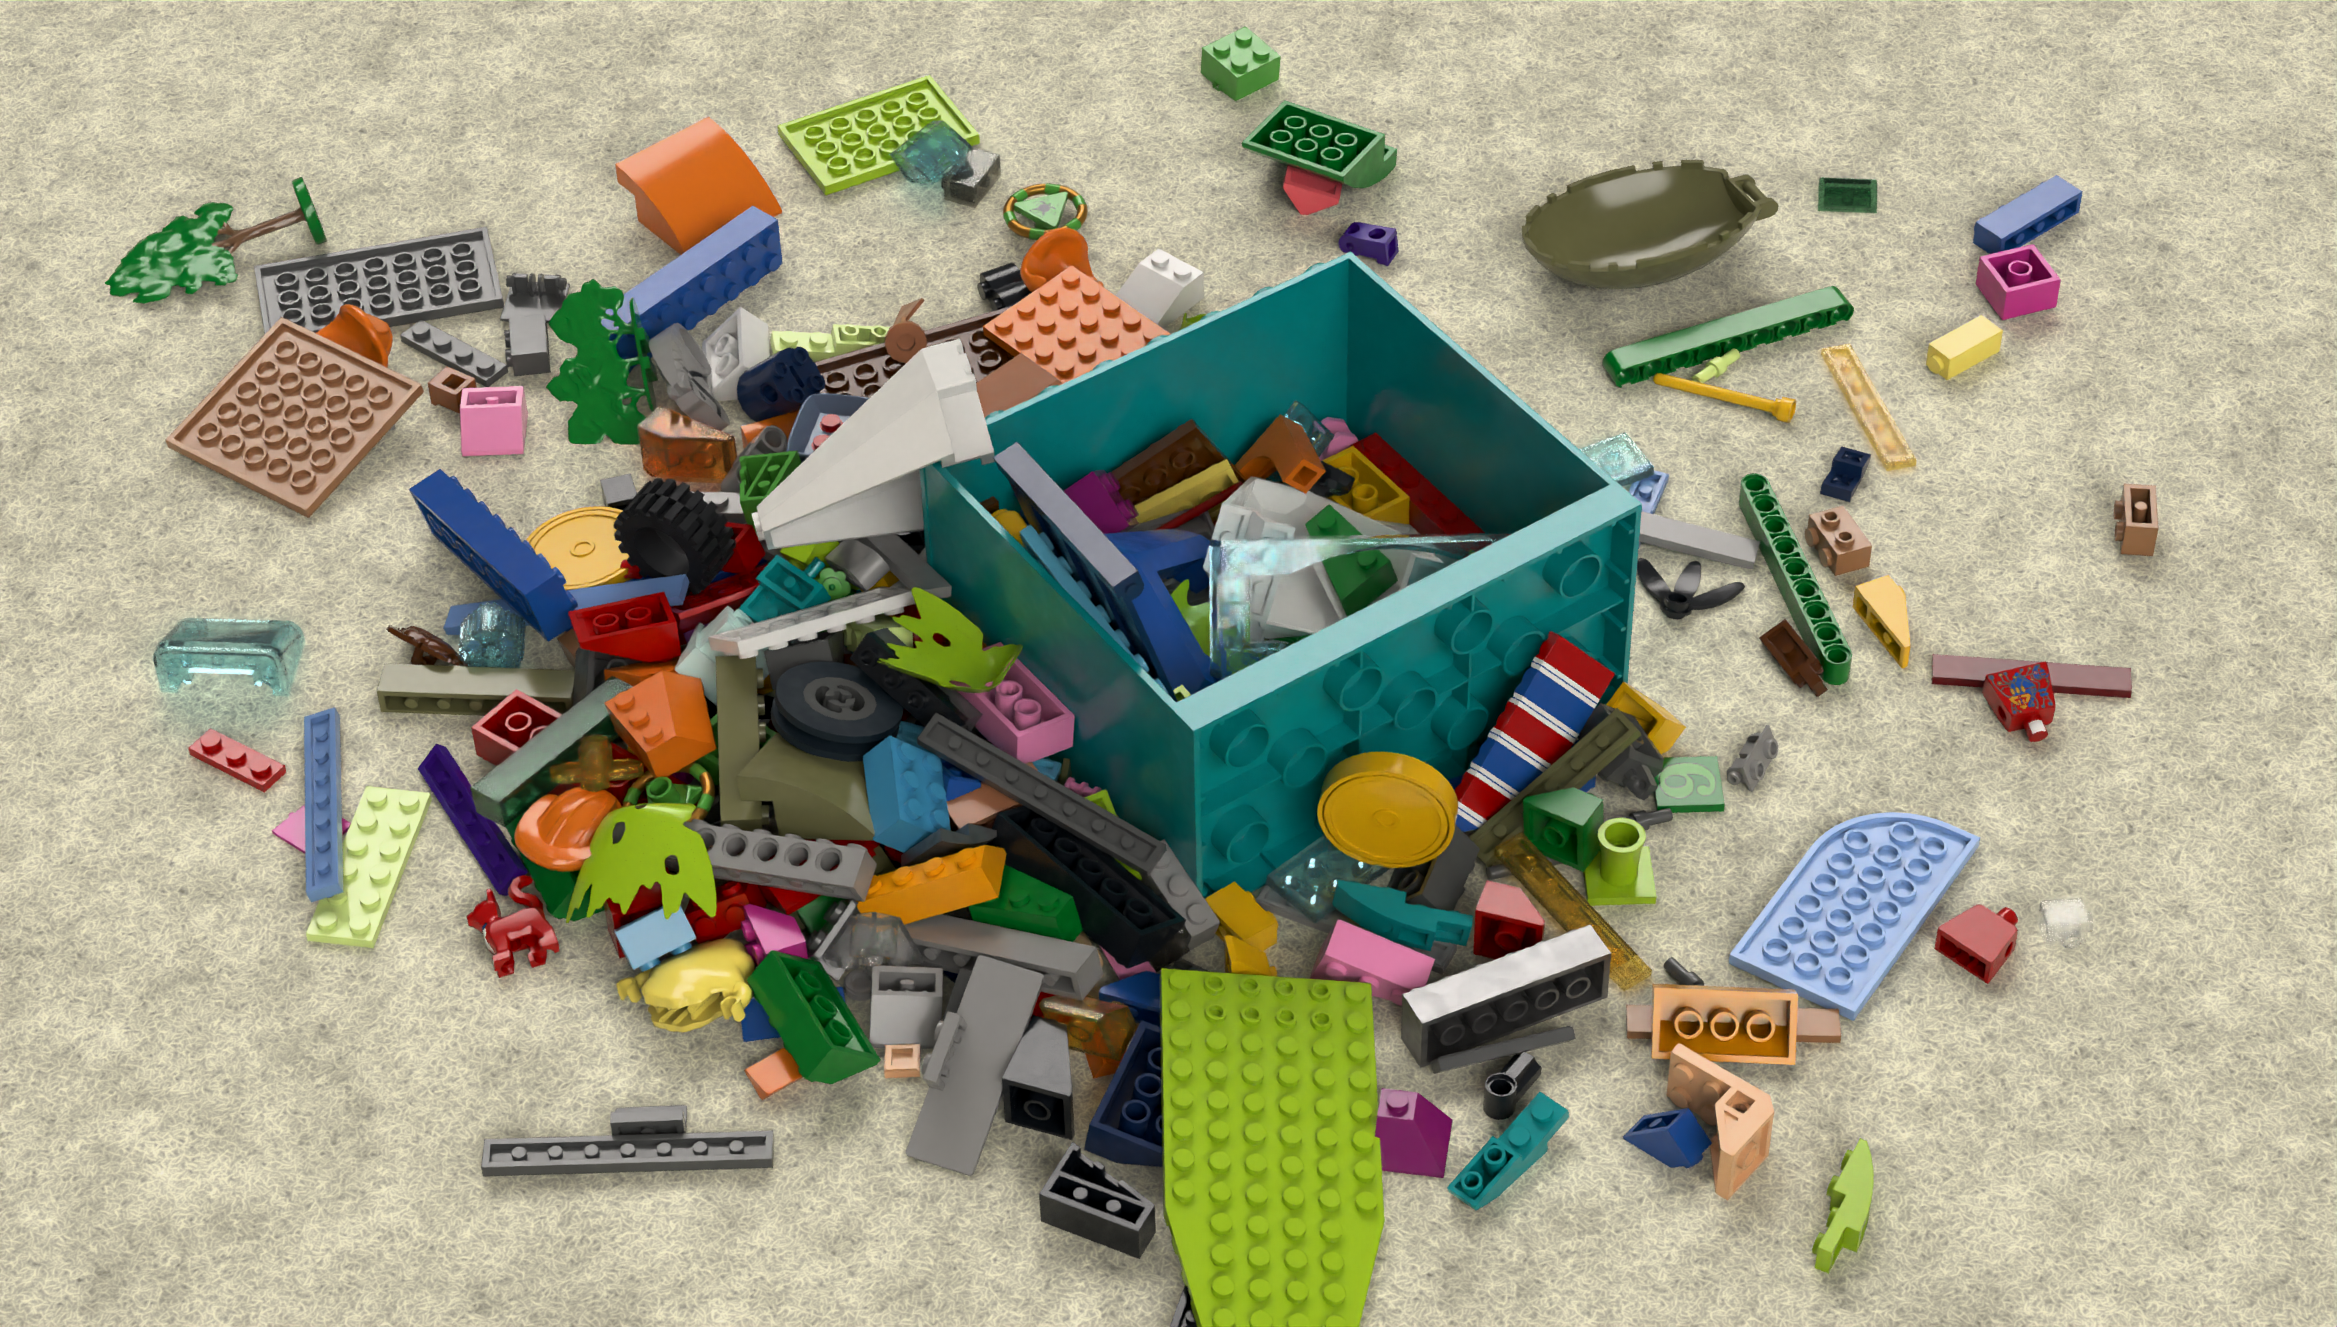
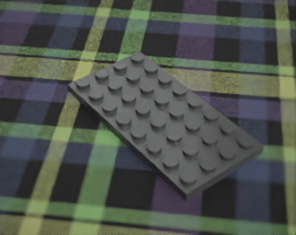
(389, 281)

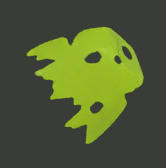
(960, 661)
(639, 859)

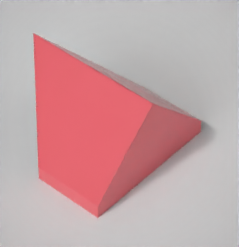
(1309, 191)

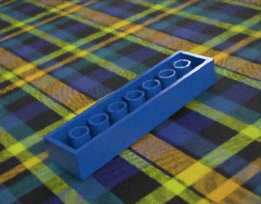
(702, 278)
(495, 553)

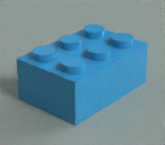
(904, 793)

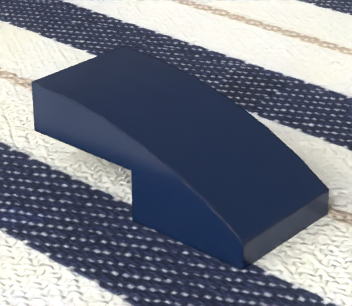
(1845, 474)

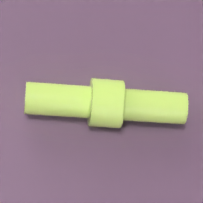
(1717, 366)

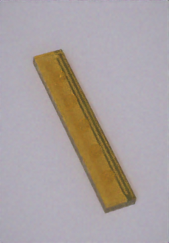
(1868, 407)
(1569, 906)

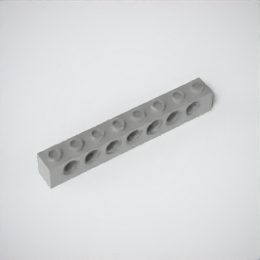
(847, 881)

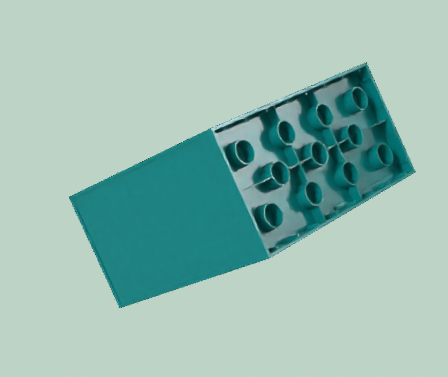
(1417, 674)

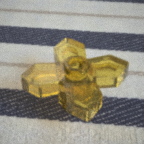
(596, 766)

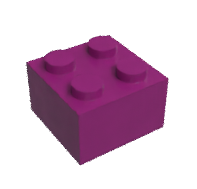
(1102, 503)

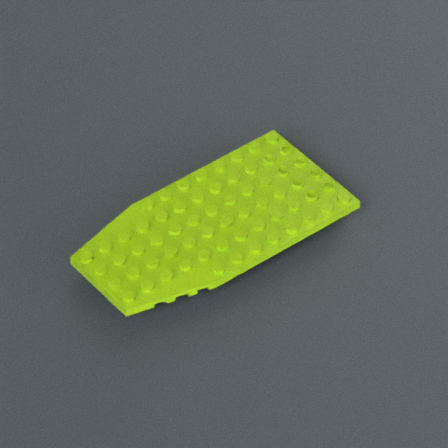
(1270, 1146)

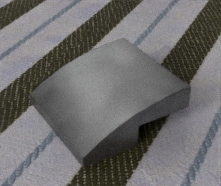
(947, 842)

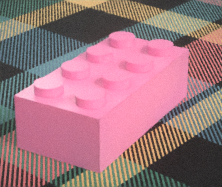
(1022, 715)

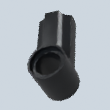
(1509, 1085)

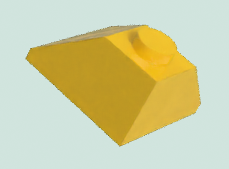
(1655, 720)

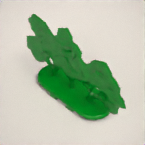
(597, 373)

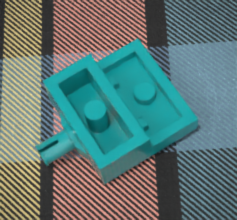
(785, 590)

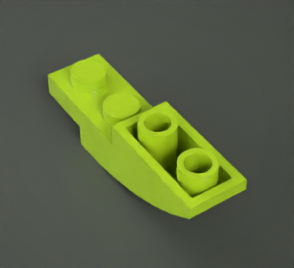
(1848, 1206)

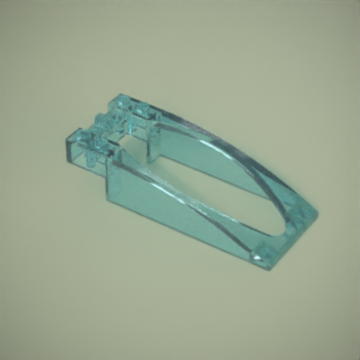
(1237, 559)

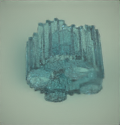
(492, 638)

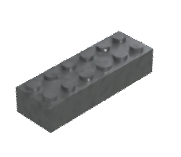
(1505, 995)

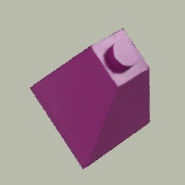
(1412, 1134)

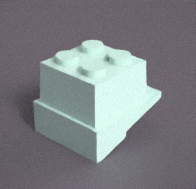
(700, 660)

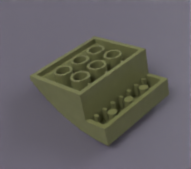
(809, 792)

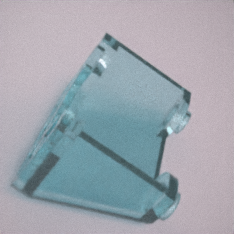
(230, 646)

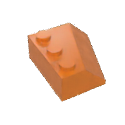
(664, 721)

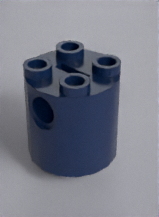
(779, 384)

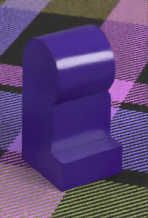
(1370, 241)

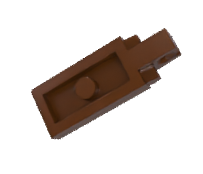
(1794, 657)

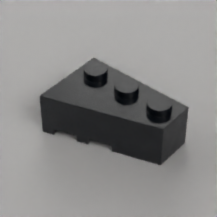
(1096, 1205)

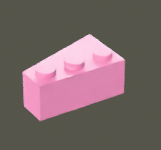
(1365, 957)

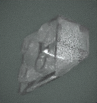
(873, 940)

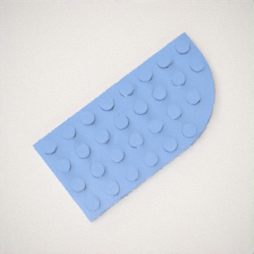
(1853, 907)

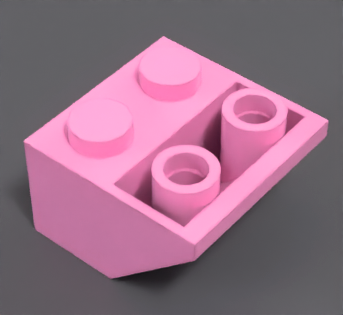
(493, 421)

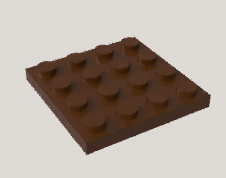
(1169, 462)

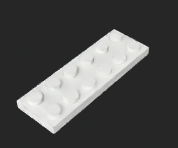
(807, 622)

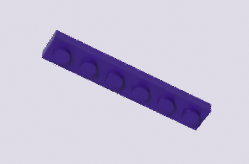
(477, 831)

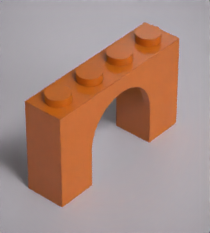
(1283, 449)

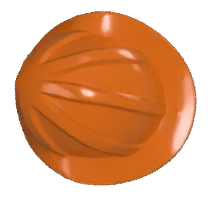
(1053, 255)
(360, 333)
(560, 828)

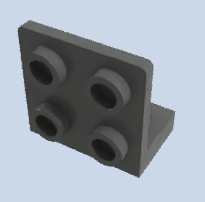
(819, 941)

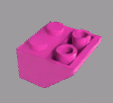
(771, 931)

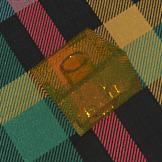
(1092, 1024)

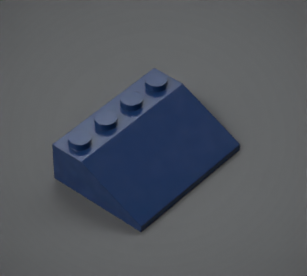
(1130, 1113)

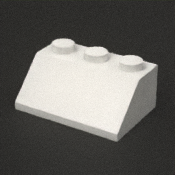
(734, 349)

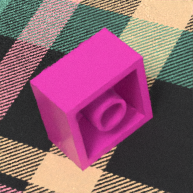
(2018, 282)

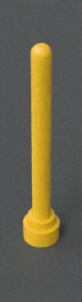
(1781, 408)

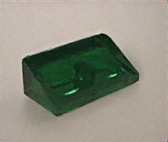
(1847, 195)

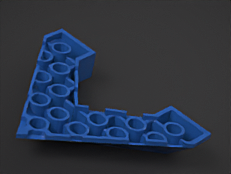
(1168, 556)

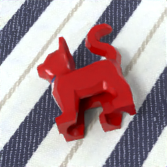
(516, 931)

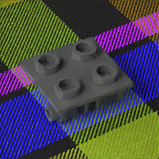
(534, 297)

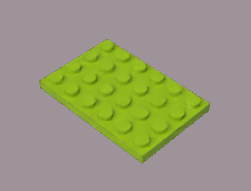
(856, 137)

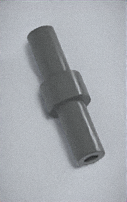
(1681, 974)

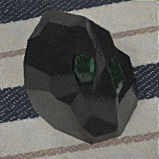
(1333, 482)

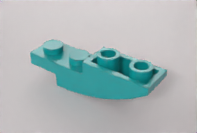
(1387, 915)
(1509, 1156)

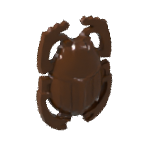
(426, 642)

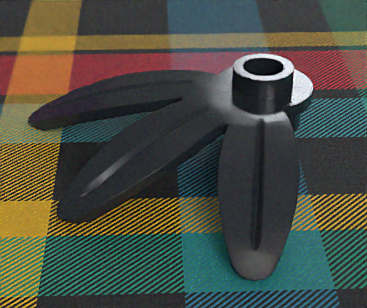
(1681, 601)

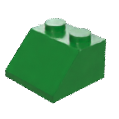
(1565, 825)

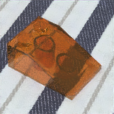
(684, 448)

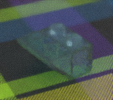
(930, 153)

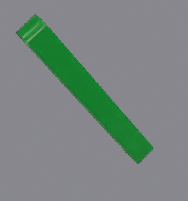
(1717, 337)
(1795, 578)

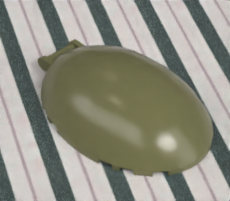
(1643, 224)

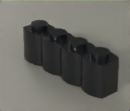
(1002, 286)

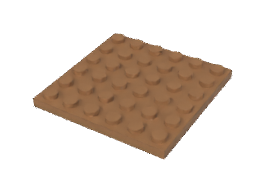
(294, 416)

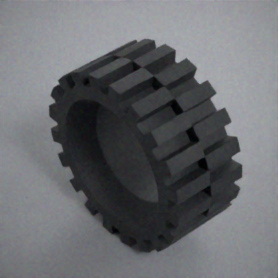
(674, 534)

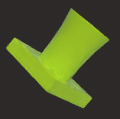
(1622, 867)

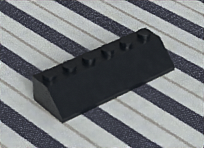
(1109, 899)

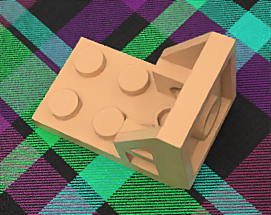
(1730, 1103)

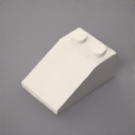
(1163, 288)

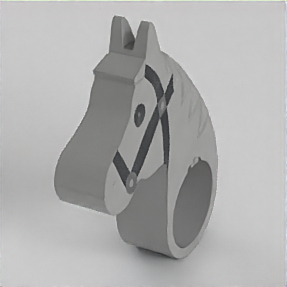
(683, 371)

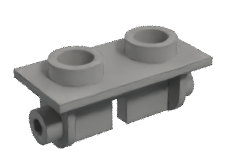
(1754, 759)

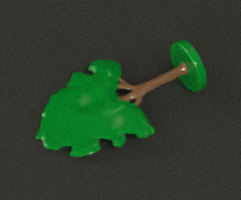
(187, 252)

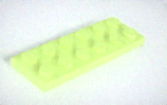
(372, 866)

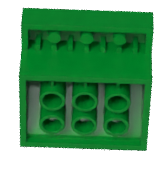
(1323, 145)

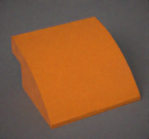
(693, 184)

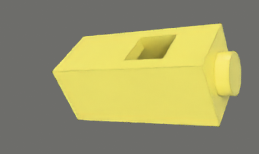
(1964, 347)

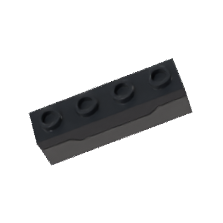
(913, 694)

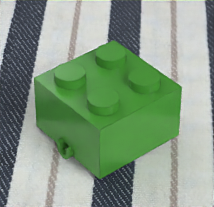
(1240, 63)

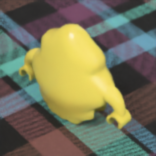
(695, 986)

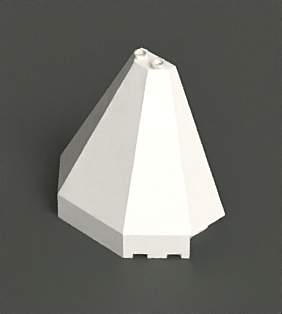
(868, 469)
(1305, 598)

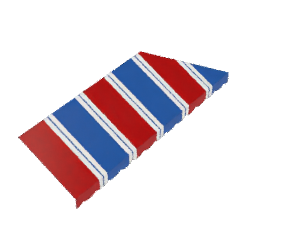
(1533, 729)

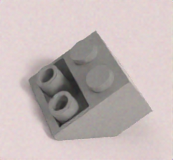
(905, 1005)

